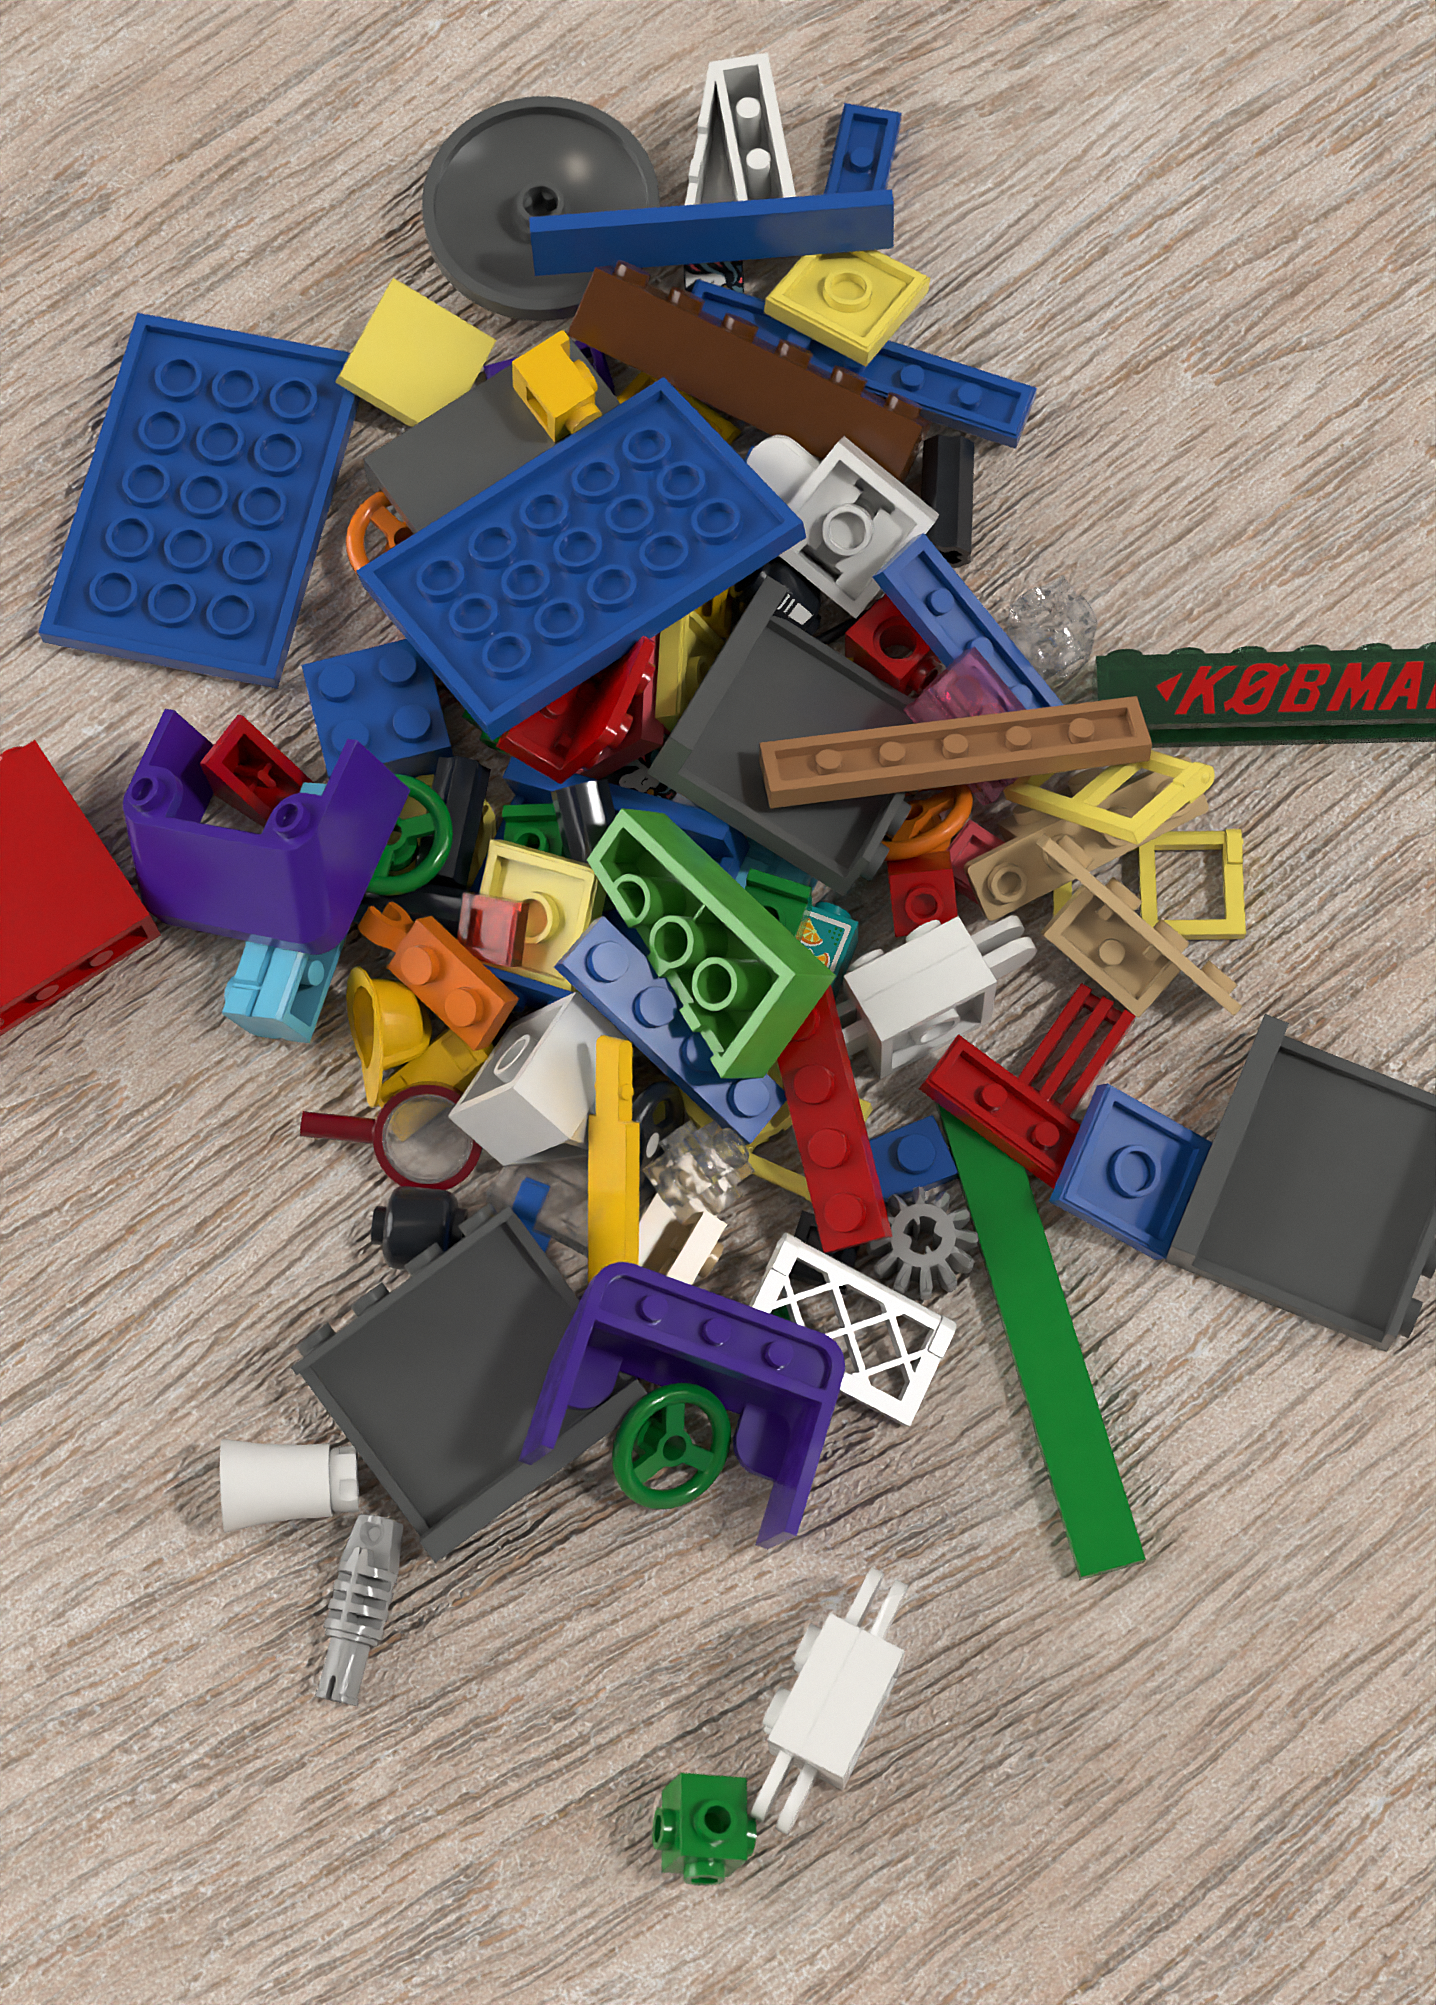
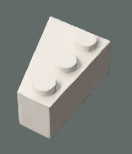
(739, 136)

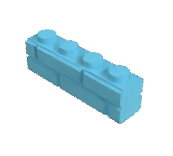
(280, 989)

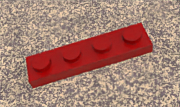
(832, 1132)

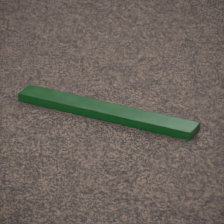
(1045, 1354)

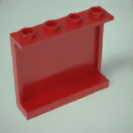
(60, 892)

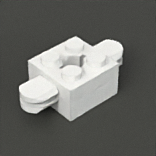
(850, 514)
(927, 990)
(833, 1702)

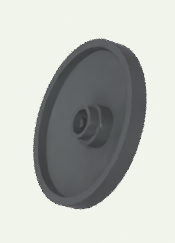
(520, 164)

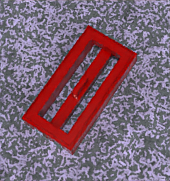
(1101, 1010)

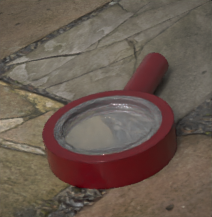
(409, 1137)

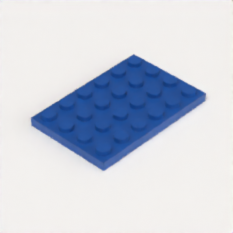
(203, 502)
(580, 556)

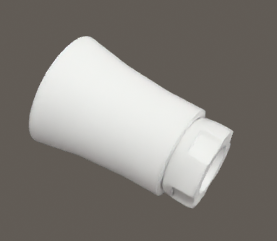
(285, 1482)

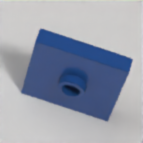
(1130, 1171)

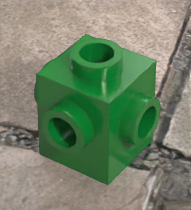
(704, 1827)

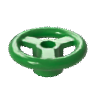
(403, 853)
(657, 1434)

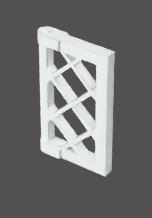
(892, 1304)

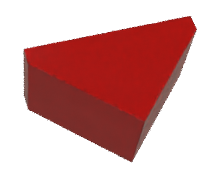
(250, 771)

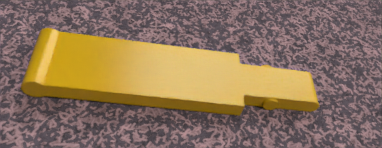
(613, 1160)

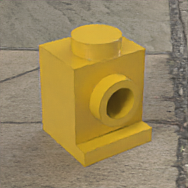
(555, 387)

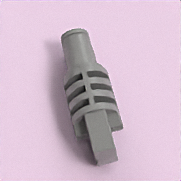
(359, 1605)

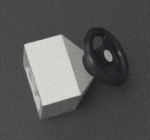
(539, 1088)

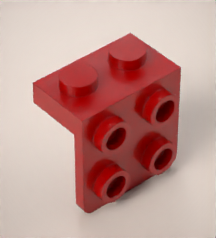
(584, 720)

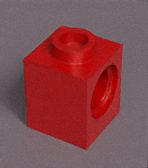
(885, 627)
(921, 891)

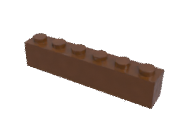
(742, 373)

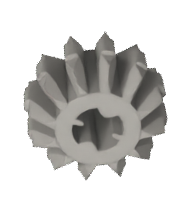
(948, 1243)

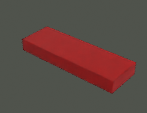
(1002, 1109)

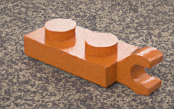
(441, 973)

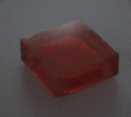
(493, 928)

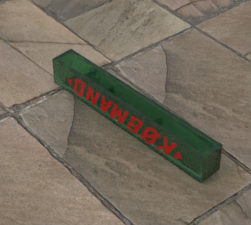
(1277, 696)

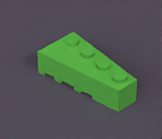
(722, 952)

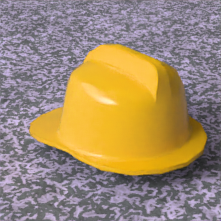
(386, 1026)

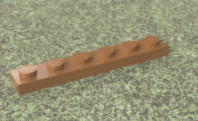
(954, 752)

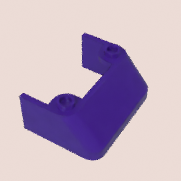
(273, 888)
(672, 1332)

